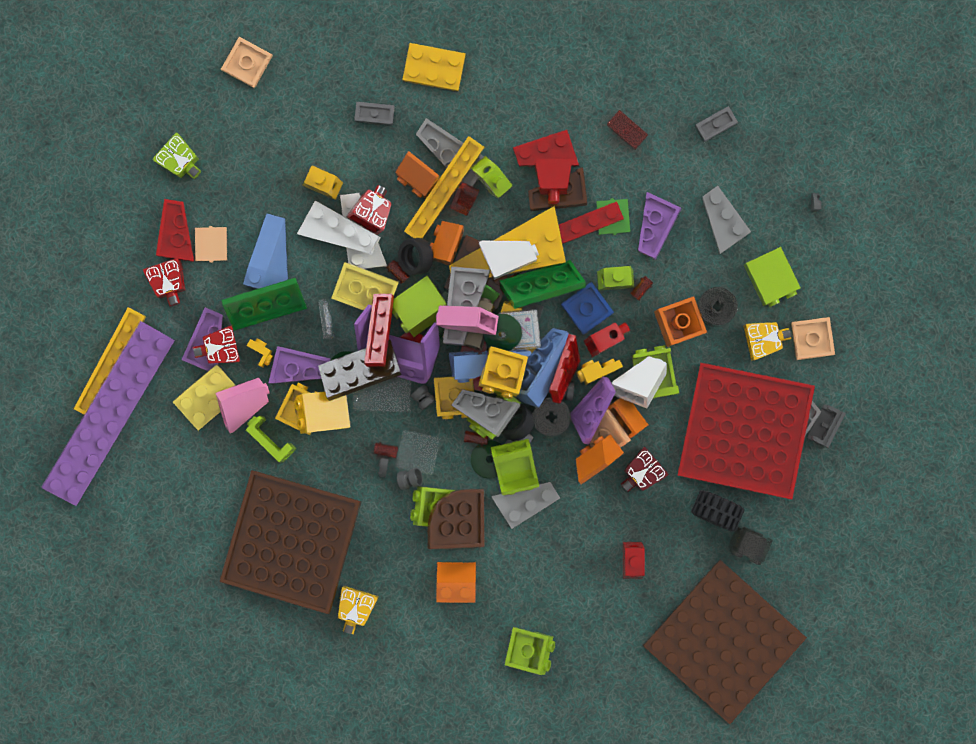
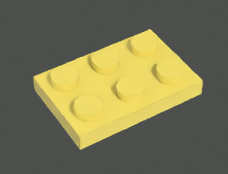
(359, 285)
(200, 401)

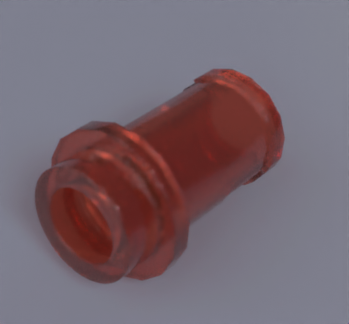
(397, 271)
(641, 288)
(473, 437)
(385, 450)

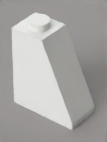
(507, 256)
(641, 381)

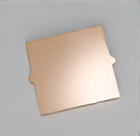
(211, 244)

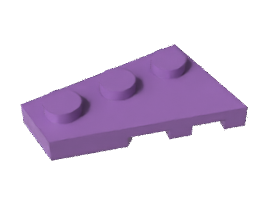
(657, 223)
(208, 323)
(295, 366)
(592, 408)

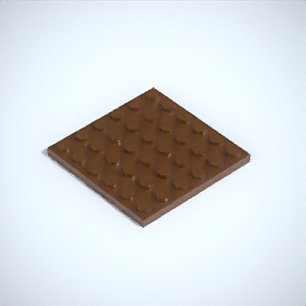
(290, 541)
(724, 641)

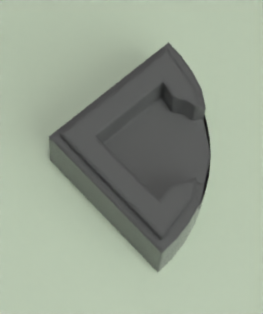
(816, 204)
(383, 467)

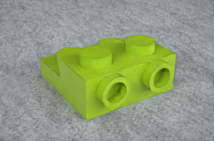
(425, 500)
(530, 651)

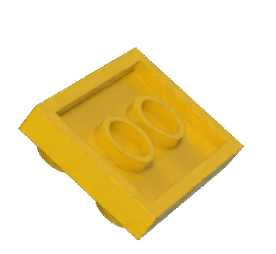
(434, 67)

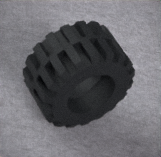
(717, 510)

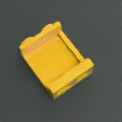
(320, 414)

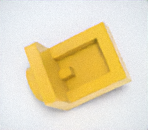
(259, 346)

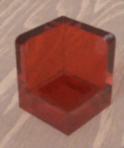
(464, 199)

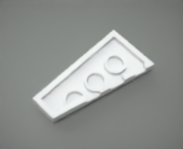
(334, 228)
(356, 257)

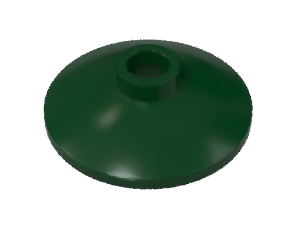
(512, 330)
(479, 462)

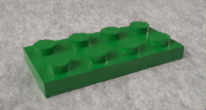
(542, 284)
(264, 304)

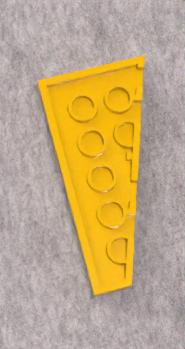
(540, 231)

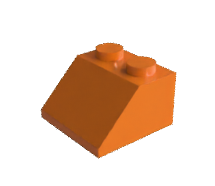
(416, 175)
(447, 241)
(680, 321)
(628, 416)
(597, 457)
(456, 582)

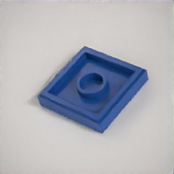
(587, 308)

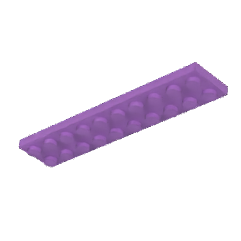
(108, 413)

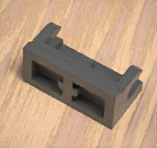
(826, 426)

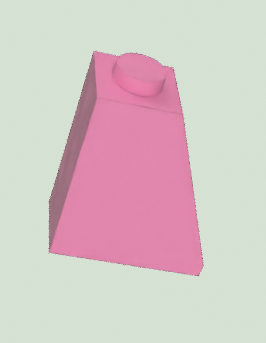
(467, 319)
(241, 402)

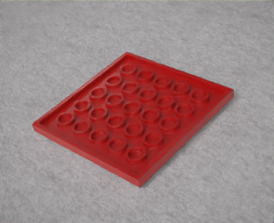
(746, 430)

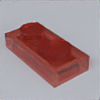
(627, 130)

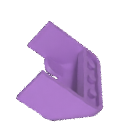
(414, 358)

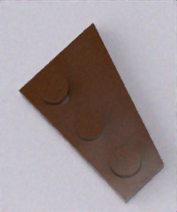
(575, 195)

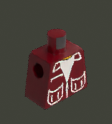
(643, 471)

